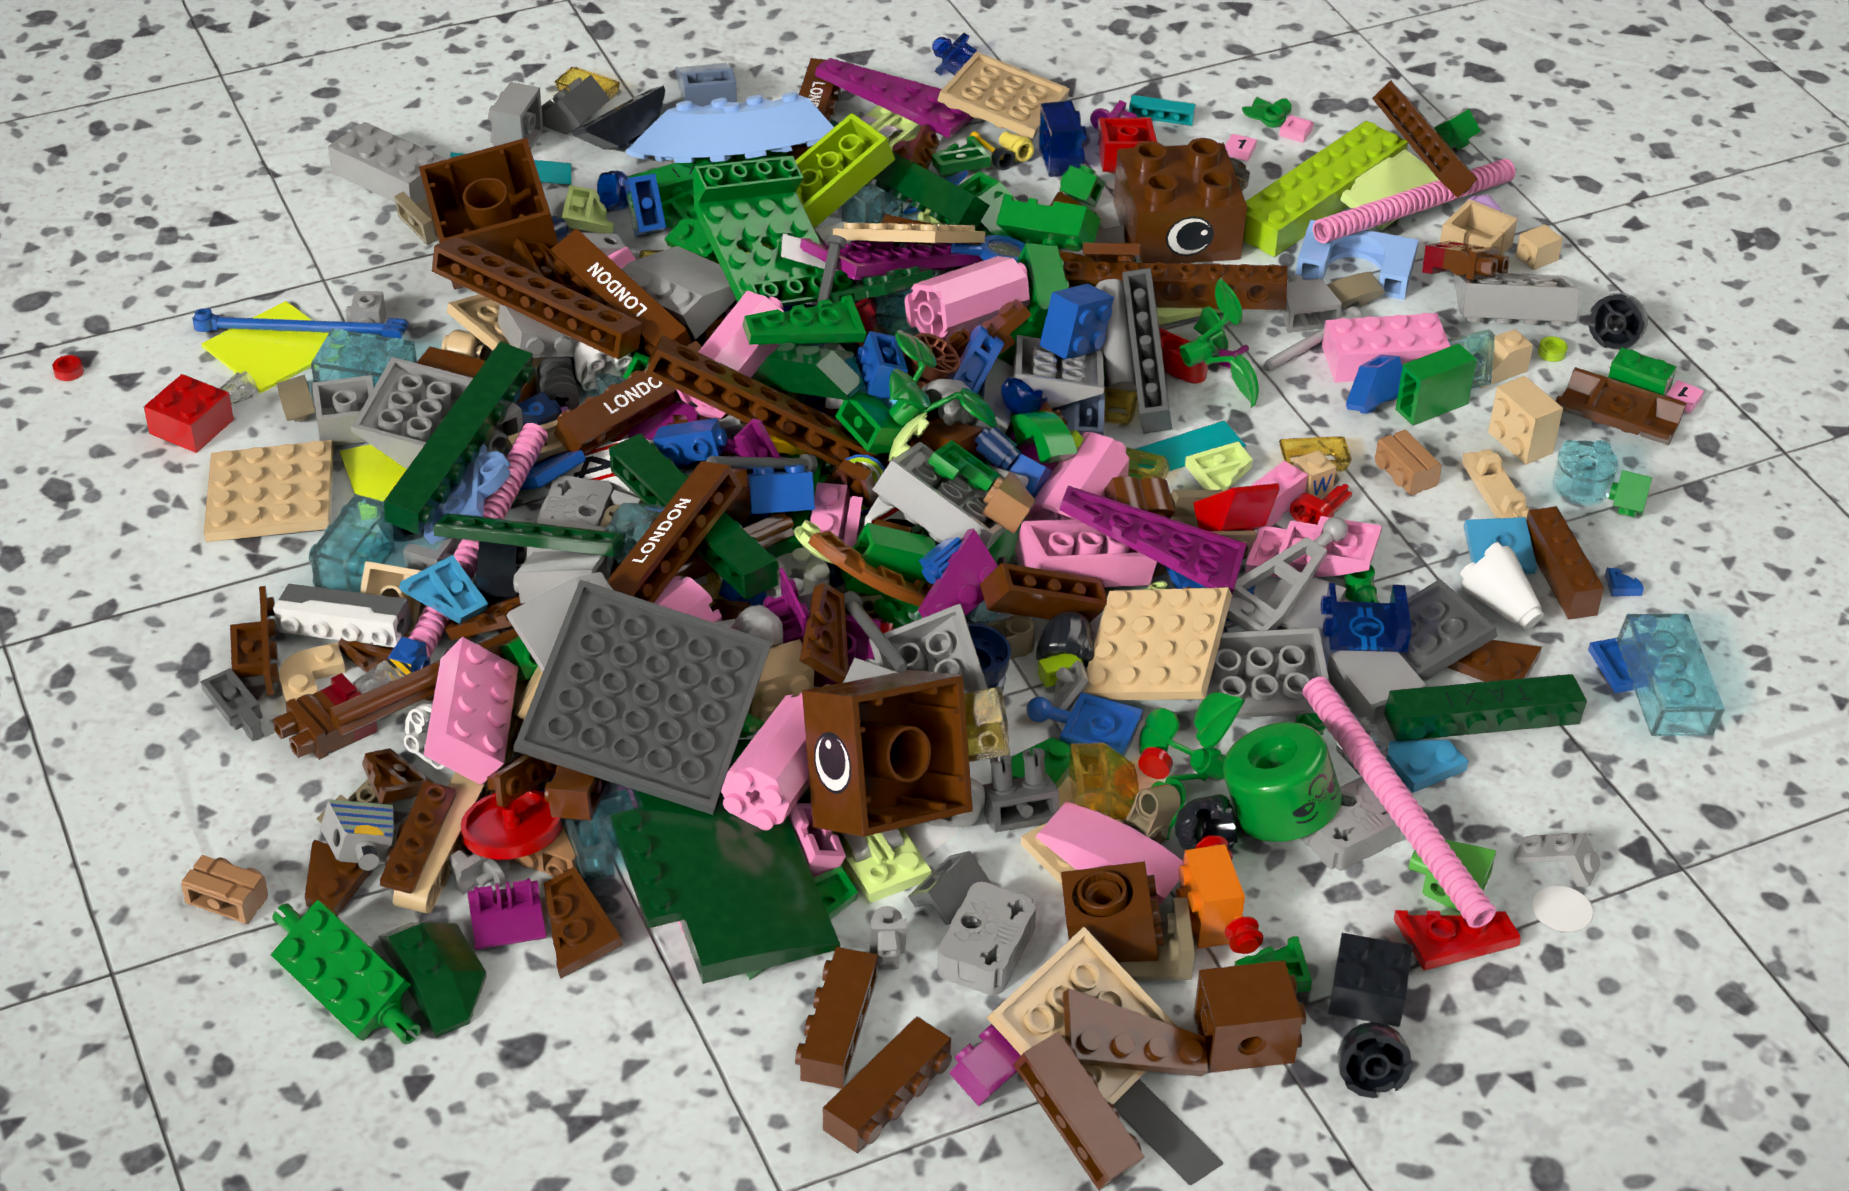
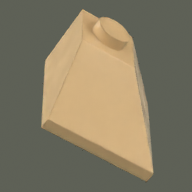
(1510, 356)
(385, 581)

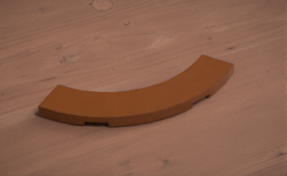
(881, 578)

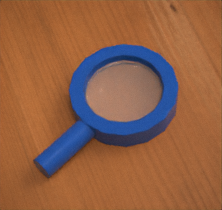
(994, 246)

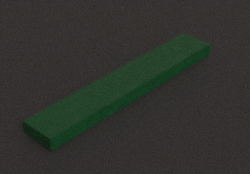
(529, 534)

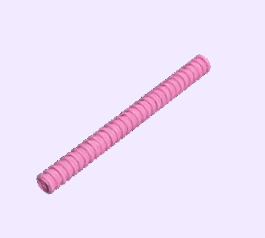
(1407, 203)
(521, 457)
(1399, 803)

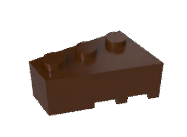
(539, 259)

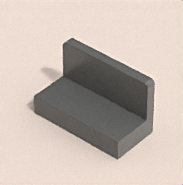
(949, 885)

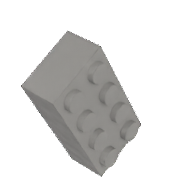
(380, 162)

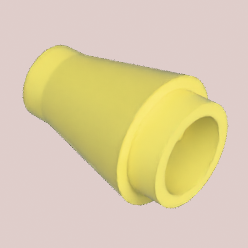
(1019, 145)

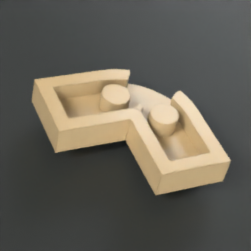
(302, 669)

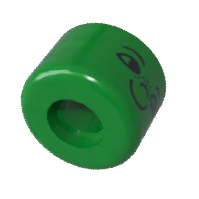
(1282, 782)

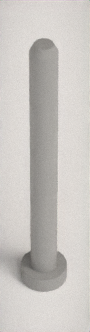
(1305, 344)

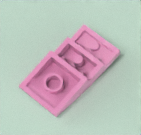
(1342, 557)
(1095, 840)

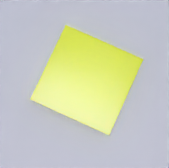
(267, 354)
(371, 471)

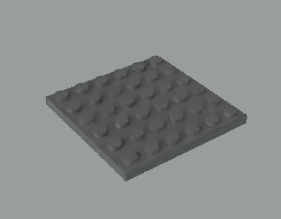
(644, 697)

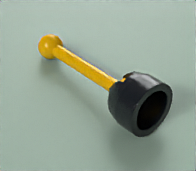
(1000, 154)

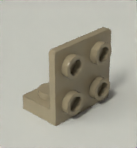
(1176, 955)

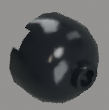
(1618, 321)
(1374, 1059)

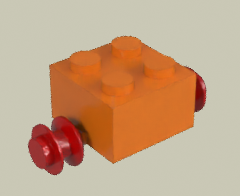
(1216, 898)

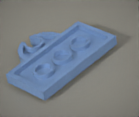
(479, 482)

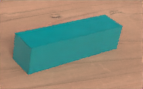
(1163, 110)

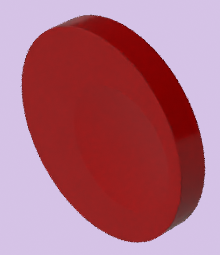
(510, 830)

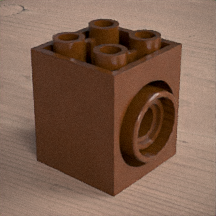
(1115, 909)
(1249, 1016)

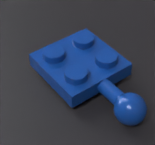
(1091, 721)

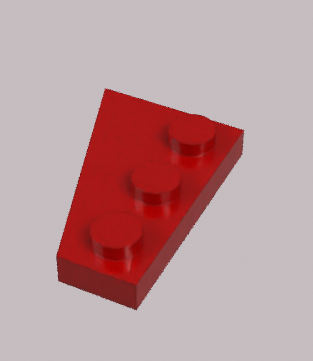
(1449, 938)

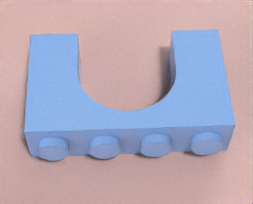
(1390, 253)

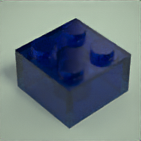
(1061, 137)

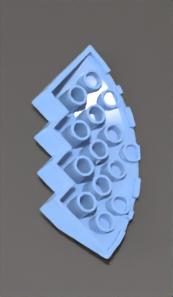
(731, 129)

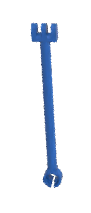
(206, 321)

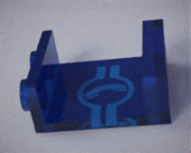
(1367, 624)

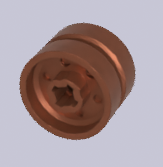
(946, 359)

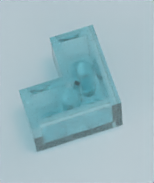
(871, 205)
(595, 838)

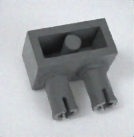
(1020, 800)

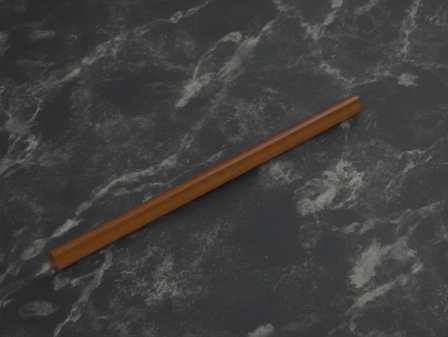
(422, 682)

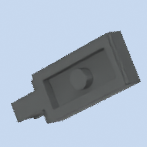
(234, 702)

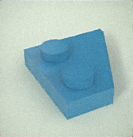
(446, 590)
(1425, 762)

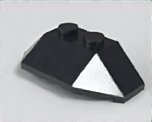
(623, 122)

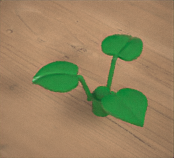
(1212, 334)
(914, 401)
(1212, 720)

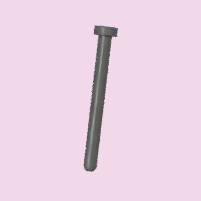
(835, 244)
(808, 460)
(853, 607)

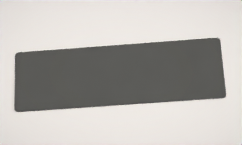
(1166, 1133)

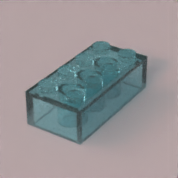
(1670, 675)

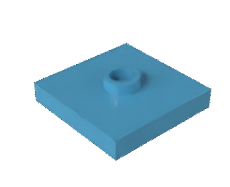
(1508, 532)

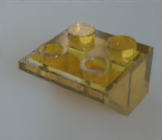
(986, 724)
(1102, 779)

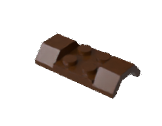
(1622, 406)

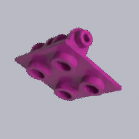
(789, 610)
(506, 914)

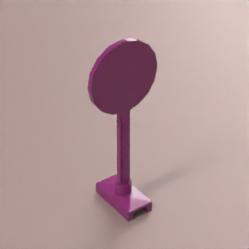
(749, 442)

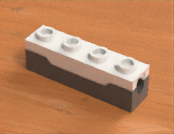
(342, 614)

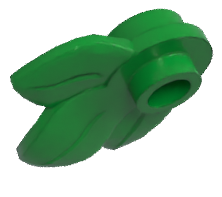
(1269, 114)

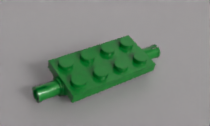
(343, 972)

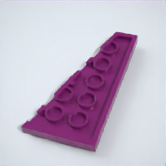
(899, 95)
(877, 257)
(1179, 546)

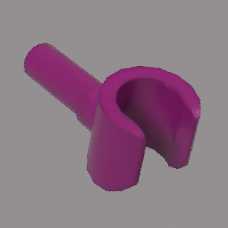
(1223, 352)

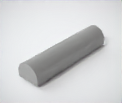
(1117, 346)

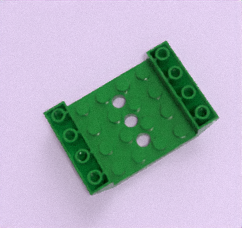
(753, 206)

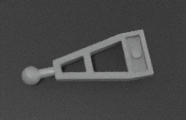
(1255, 614)

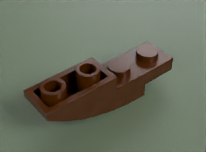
(1007, 320)

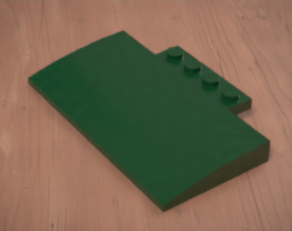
(730, 884)

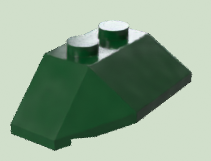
(811, 371)
(441, 971)

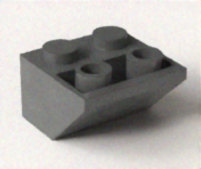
(573, 106)

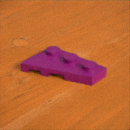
(961, 578)

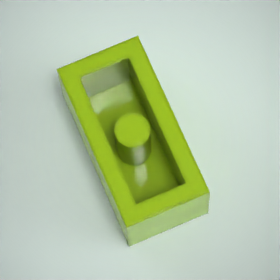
(1049, 666)

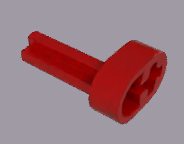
(1309, 508)

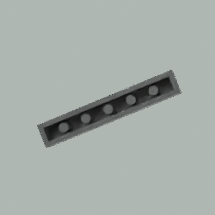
(1147, 351)

